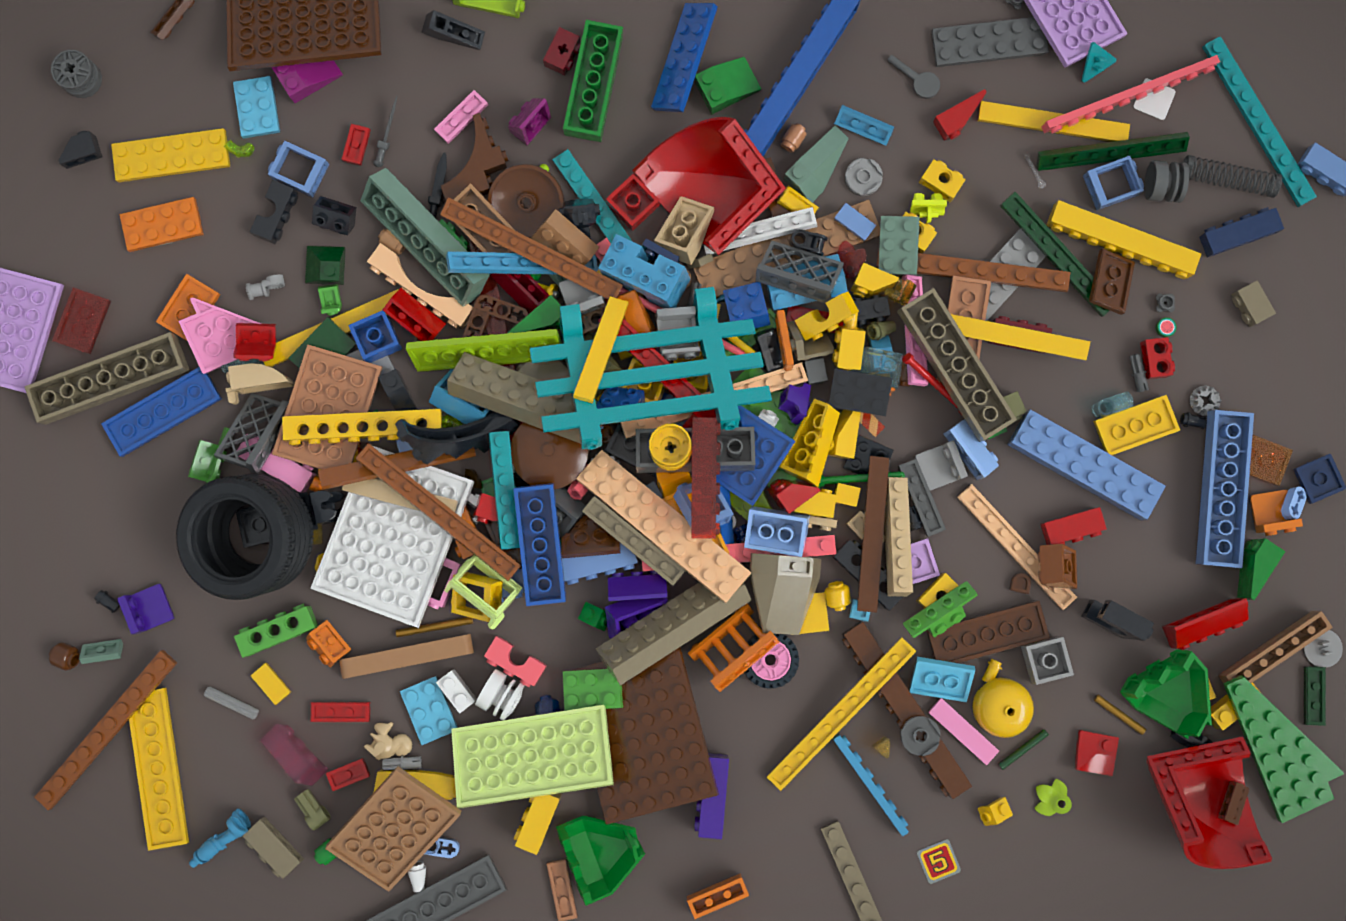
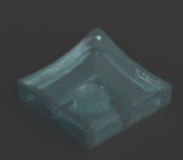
(882, 363)

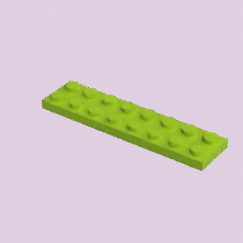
(497, 348)

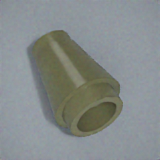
(878, 330)

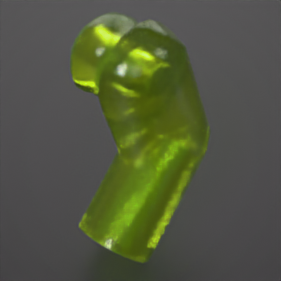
(240, 151)
(449, 421)

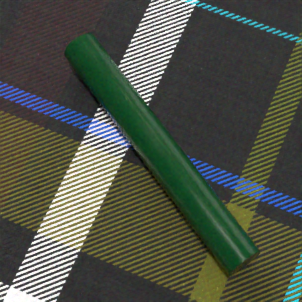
(1023, 749)

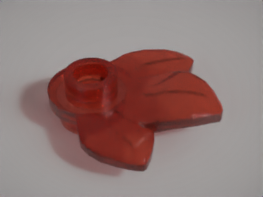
(851, 257)

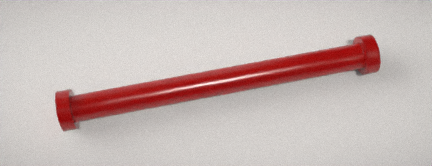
(909, 359)

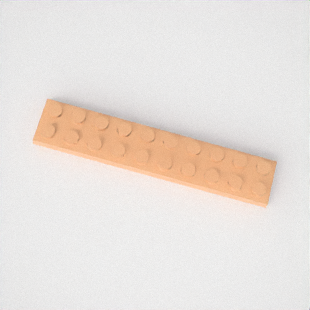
(663, 526)

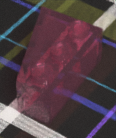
(293, 755)

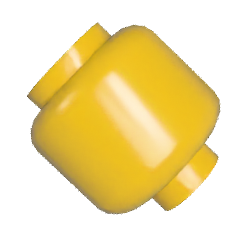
(837, 595)

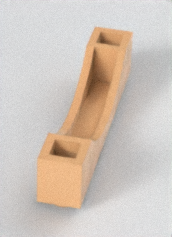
(388, 263)

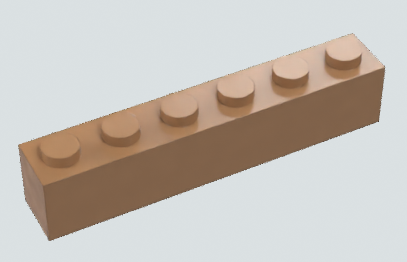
(1279, 648)

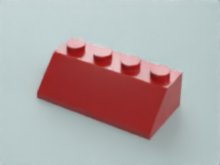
(1207, 622)

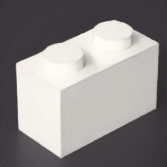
(456, 691)

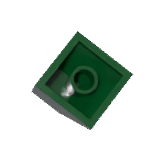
(325, 265)

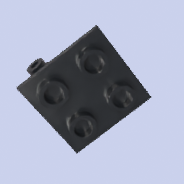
(864, 449)

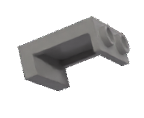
(673, 319)

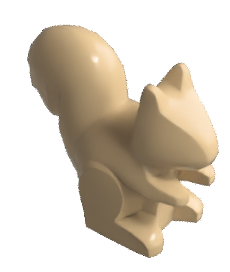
(384, 746)

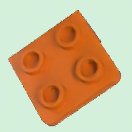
(1268, 515)

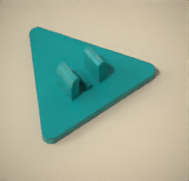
(1096, 61)

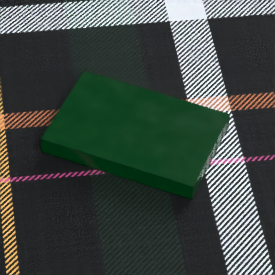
(327, 337)

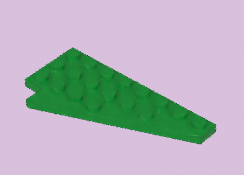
(1287, 761)

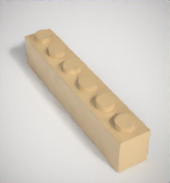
(898, 538)

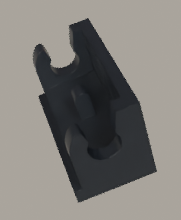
(769, 348)

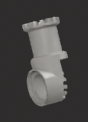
(263, 288)

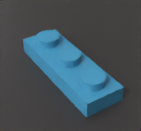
(864, 125)

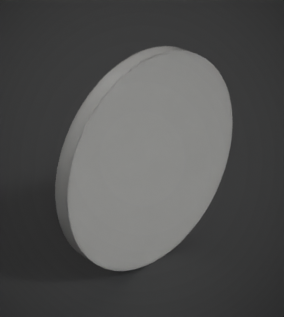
(1324, 650)

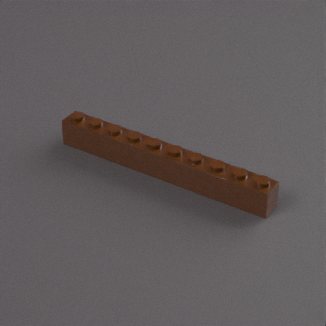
(905, 707)

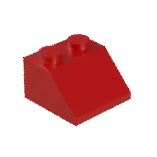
(791, 493)

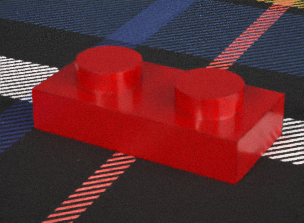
(356, 144)
(348, 774)

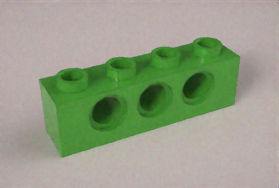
(248, 645)

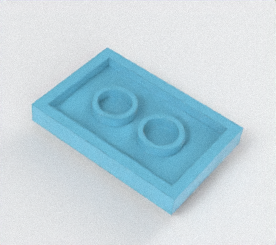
(256, 107)
(941, 679)
(428, 710)

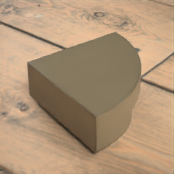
(701, 261)

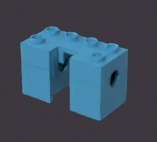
(629, 266)

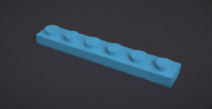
(876, 790)

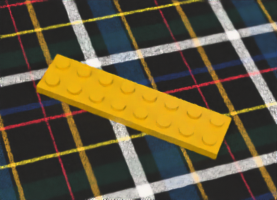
(158, 773)

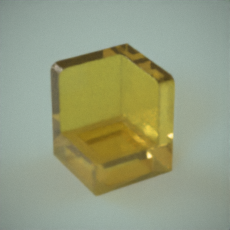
(902, 291)

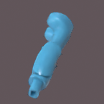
(237, 826)

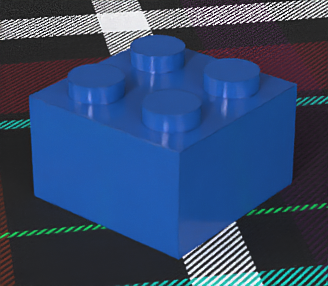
(747, 303)
(375, 337)

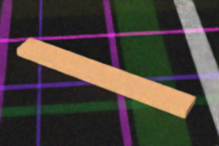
(1011, 542)

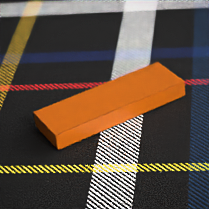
(784, 341)

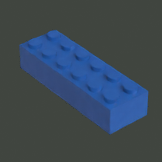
(540, 544)

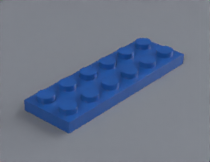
(684, 57)
(161, 411)

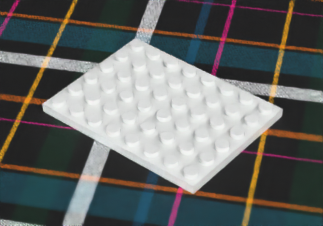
(389, 553)

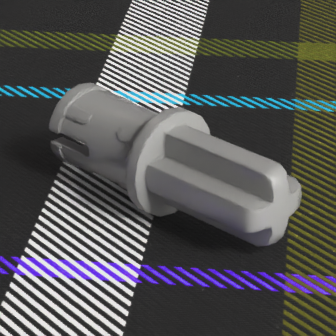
(403, 763)

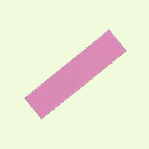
(963, 731)

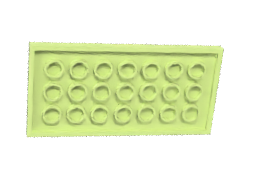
(531, 756)

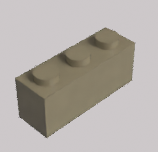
(273, 848)

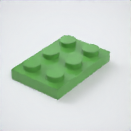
(591, 689)

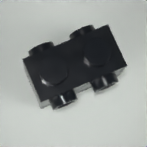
(334, 215)
(871, 310)

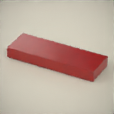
(340, 712)

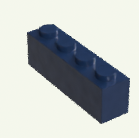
(1241, 232)

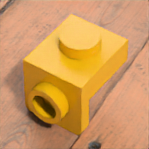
(995, 812)

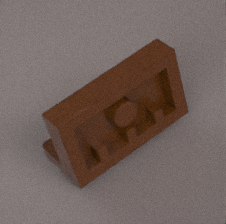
(1233, 802)

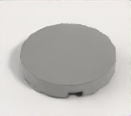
(863, 176)

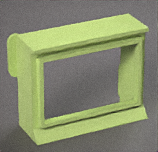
(510, 586)

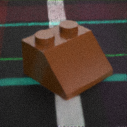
(1057, 566)

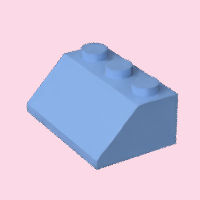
(971, 451)
(776, 531)

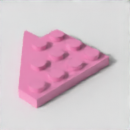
(212, 334)

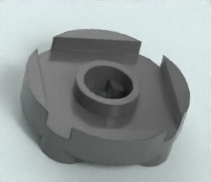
(931, 736)

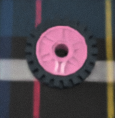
(781, 670)

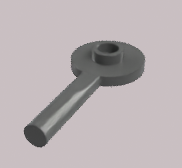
(925, 84)

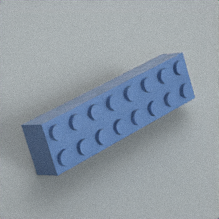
(1086, 465)
(1225, 488)

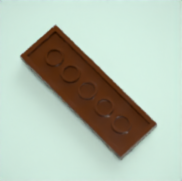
(990, 633)

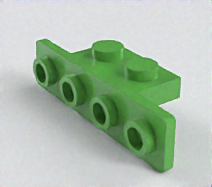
(204, 464)
(941, 613)

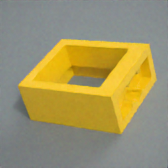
(492, 591)

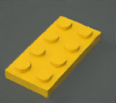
(1136, 425)

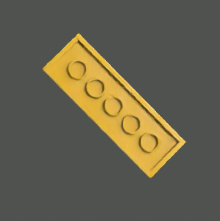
(170, 155)

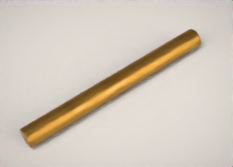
(434, 626)

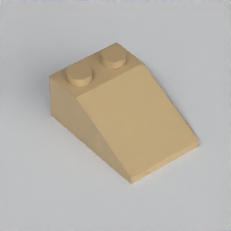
(685, 229)

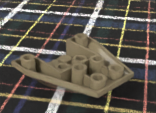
(783, 590)

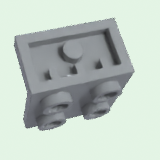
(577, 294)
(941, 465)

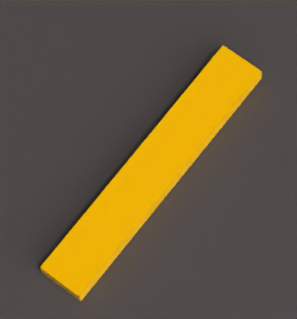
(600, 350)

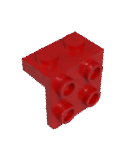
(255, 341)

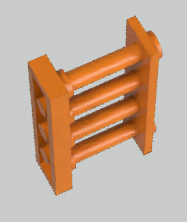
(750, 654)

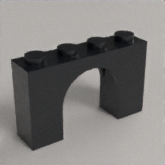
(1118, 620)

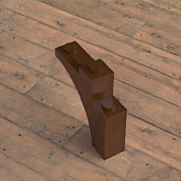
(482, 162)

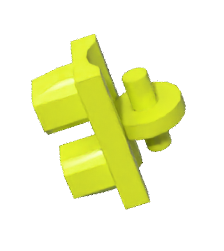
(928, 208)

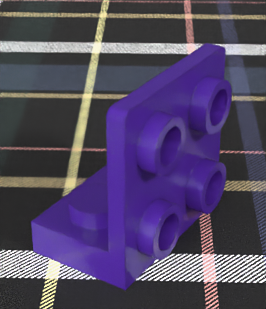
(146, 609)

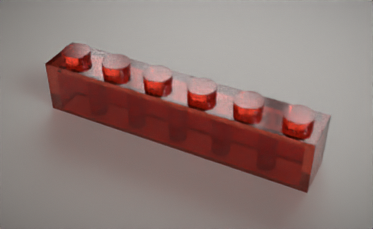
(704, 478)

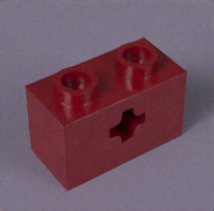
(562, 41)

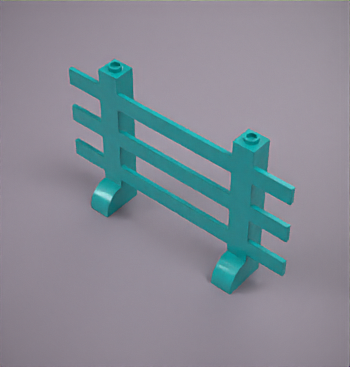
(714, 365)

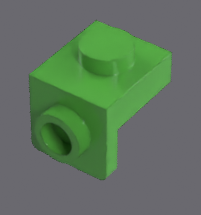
(330, 299)

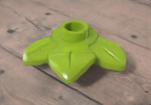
(1050, 796)

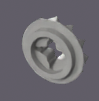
(1197, 402)

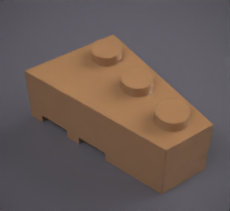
(565, 238)

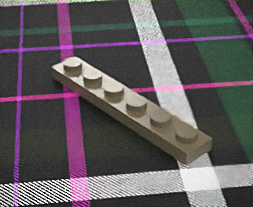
(633, 540)
(850, 872)

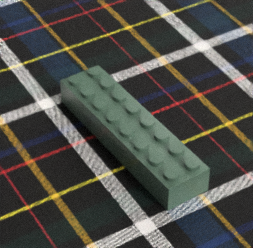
(420, 234)

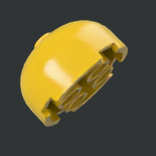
(993, 707)

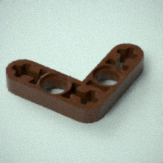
(486, 312)

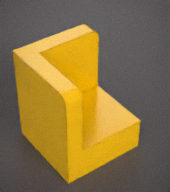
(847, 494)

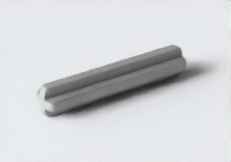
(231, 703)

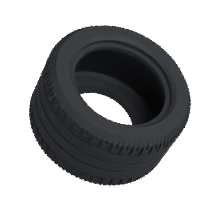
(206, 543)

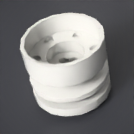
(499, 695)

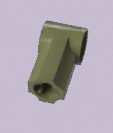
(315, 814)

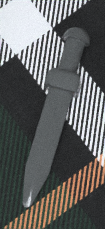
(383, 145)

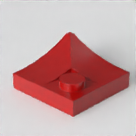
(1096, 753)

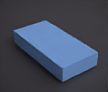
(855, 222)

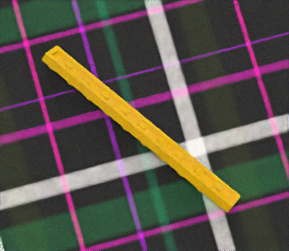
(841, 713)

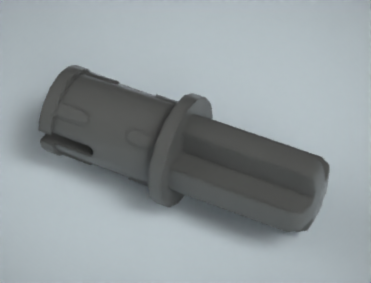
(1138, 372)

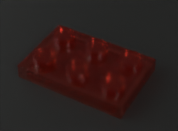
(81, 320)

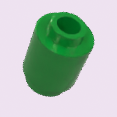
(322, 855)

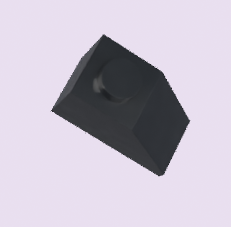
(80, 150)

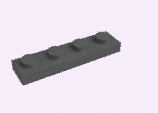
(922, 498)

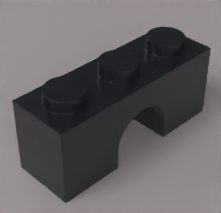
(271, 227)

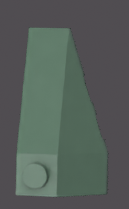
(816, 166)

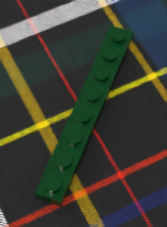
(1112, 151)
(1051, 246)

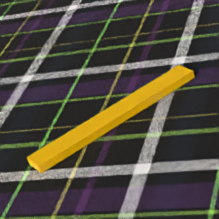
(1034, 120)
(1023, 337)
(288, 346)

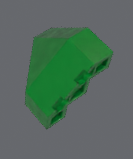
(1173, 693)
(599, 855)

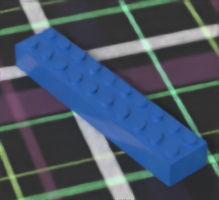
(800, 72)

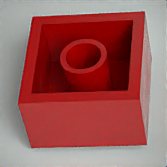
(632, 202)

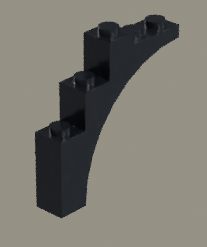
(432, 443)

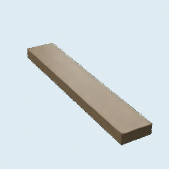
(381, 491)

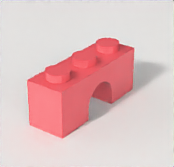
(499, 655)

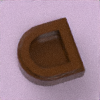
(1020, 583)

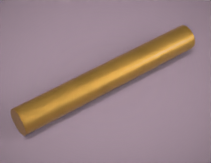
(1119, 714)

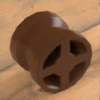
(606, 435)

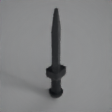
(435, 200)

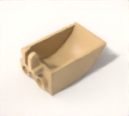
(254, 378)

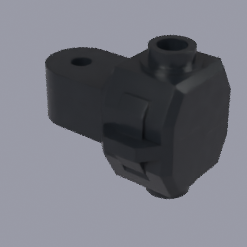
(581, 213)

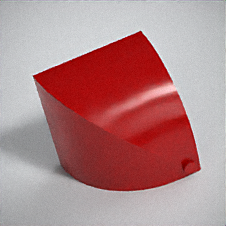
(715, 167)
(1193, 790)

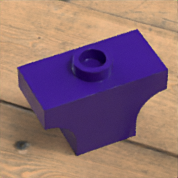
(795, 402)

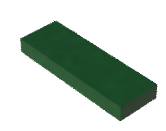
(1314, 695)

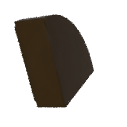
(471, 474)

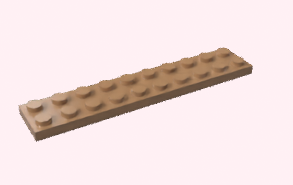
(740, 265)

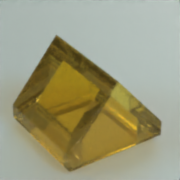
(883, 746)

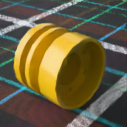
(670, 435)

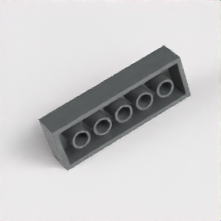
(736, 451)

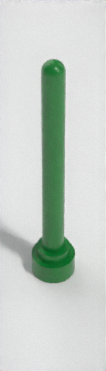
(853, 478)

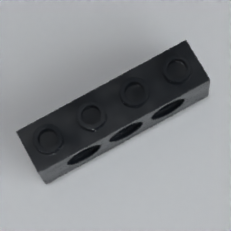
(843, 557)

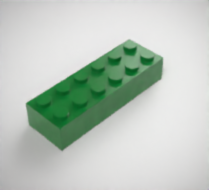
(593, 81)

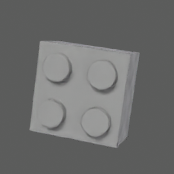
(1047, 660)

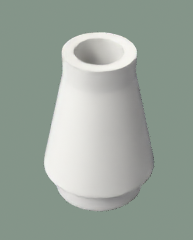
(417, 876)

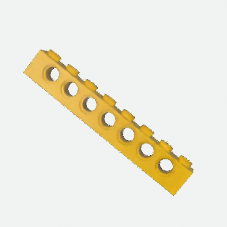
(292, 425)

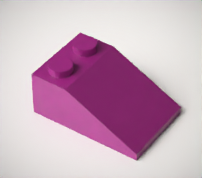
(306, 78)
(530, 120)

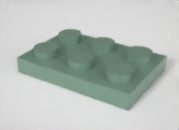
(899, 244)

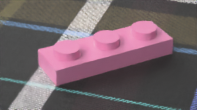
(461, 116)

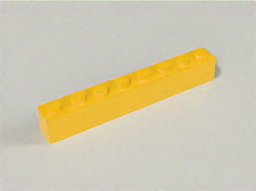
(1123, 239)

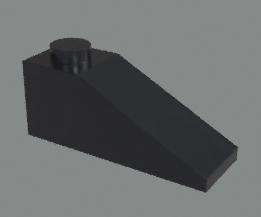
(451, 30)
(398, 392)

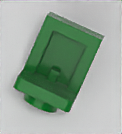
(593, 616)

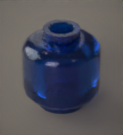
(546, 705)

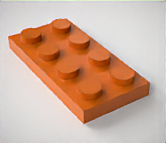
(161, 224)

